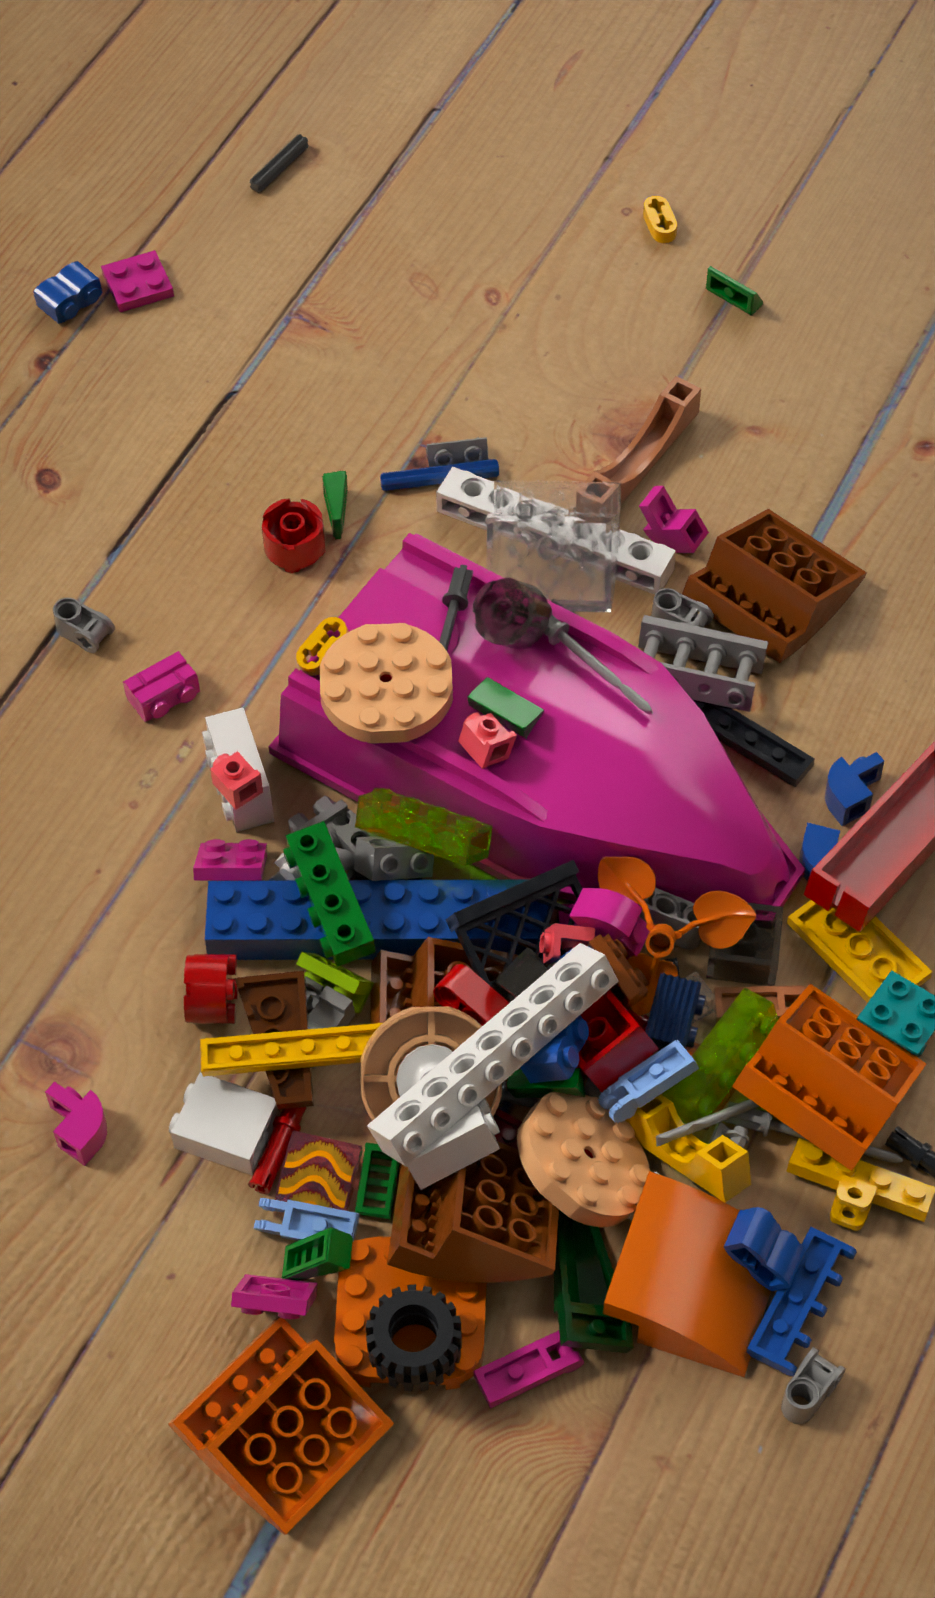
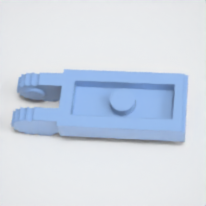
(647, 1081)
(305, 1219)

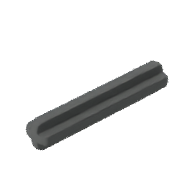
(279, 163)

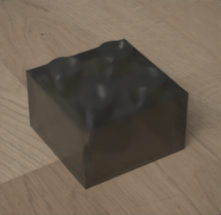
(754, 956)

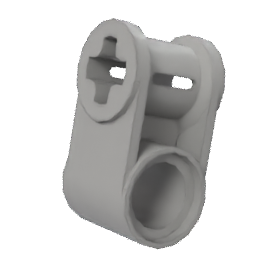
(676, 607)
(81, 624)
(813, 1381)

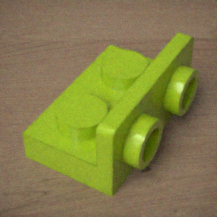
(338, 978)

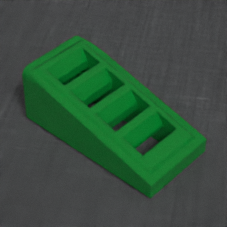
(335, 496)
(374, 1151)
(321, 1255)

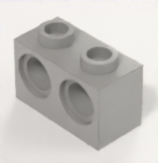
(389, 860)

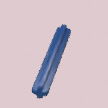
(435, 475)

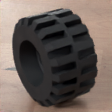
(409, 1309)

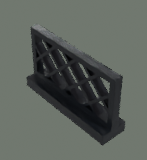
(505, 903)

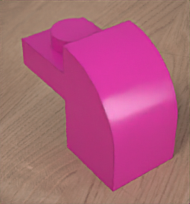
(671, 526)
(611, 915)
(84, 1124)

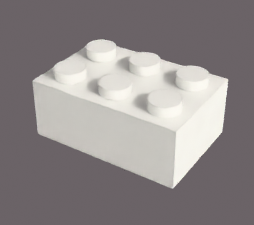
(228, 734)

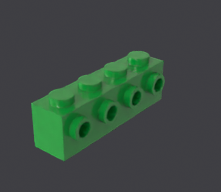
(329, 893)

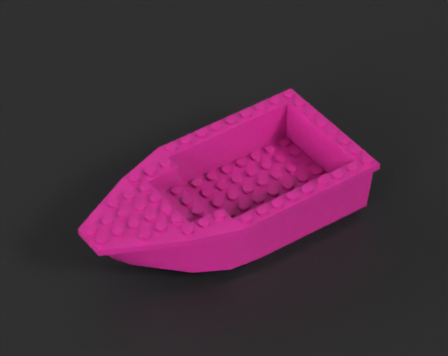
(586, 778)

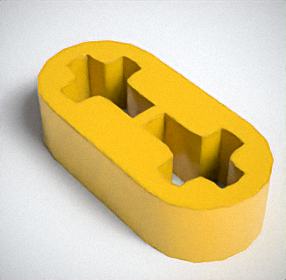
(664, 218)
(318, 644)

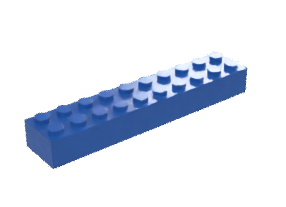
(273, 922)

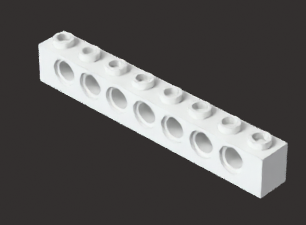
(639, 560)
(492, 1054)

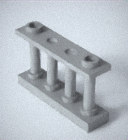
(711, 647)

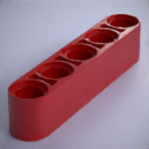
(470, 994)

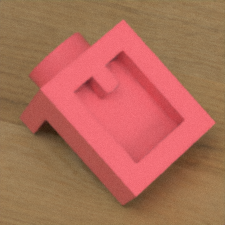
(564, 935)

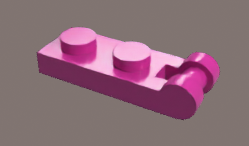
(525, 1369)

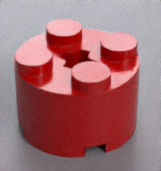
(293, 534)
(210, 988)

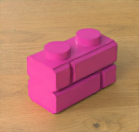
(162, 687)

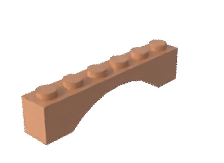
(668, 419)

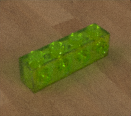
(423, 826)
(723, 1056)

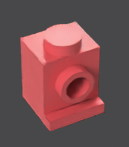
(486, 739)
(236, 779)

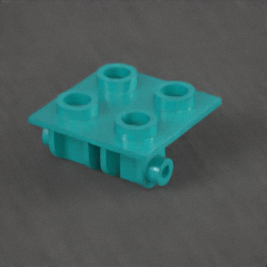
(901, 1013)

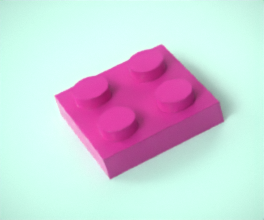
(137, 281)
(230, 861)
(273, 1294)

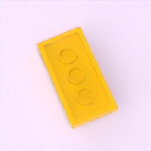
(857, 957)

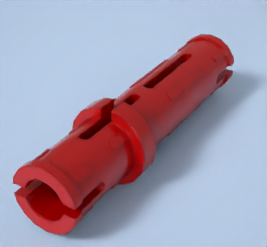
(276, 1149)

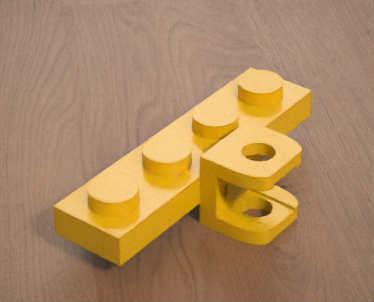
(860, 1186)

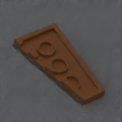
(280, 1005)

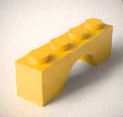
(716, 1167)

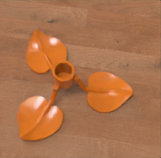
(719, 914)

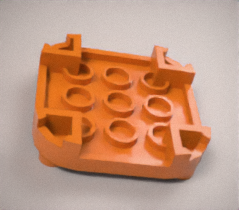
(371, 1279)

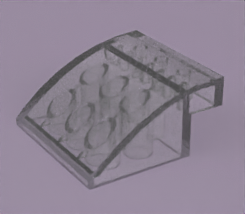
(558, 539)

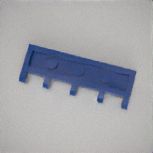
(791, 1306)

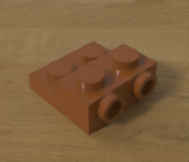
(631, 982)

